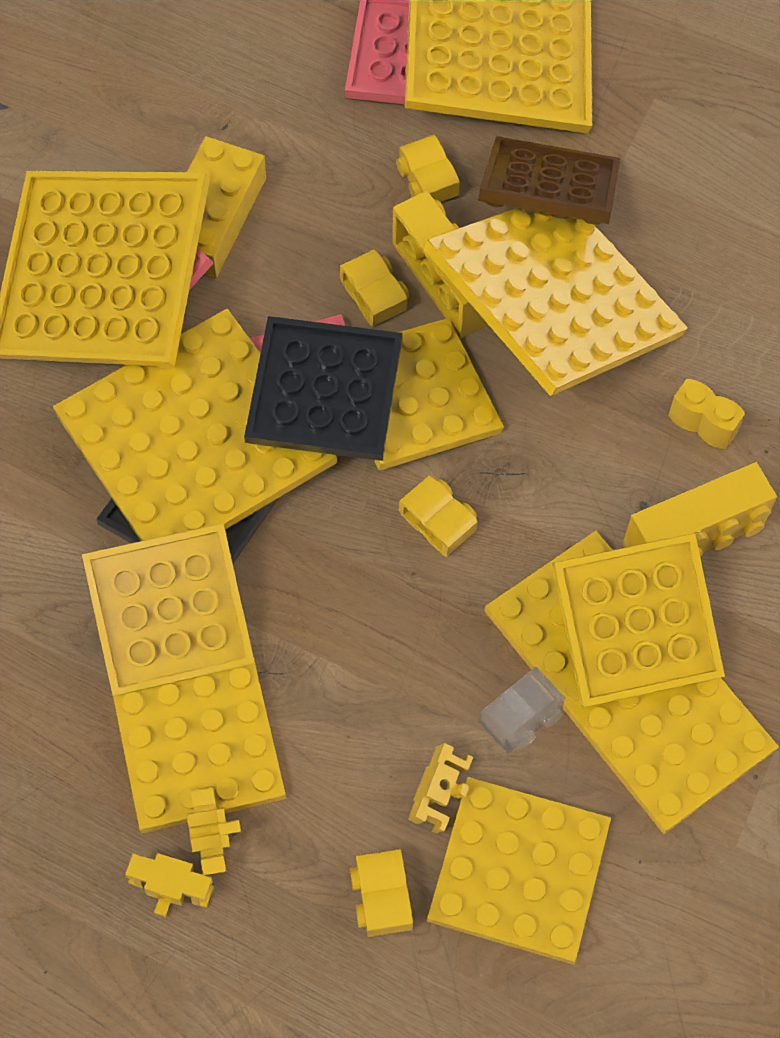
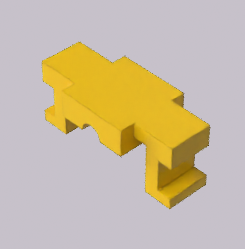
(441, 768)
(209, 830)
(169, 881)

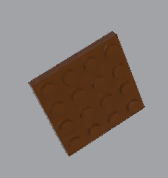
(550, 180)

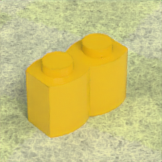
(428, 169)
(374, 287)
(711, 416)
(438, 515)
(383, 893)

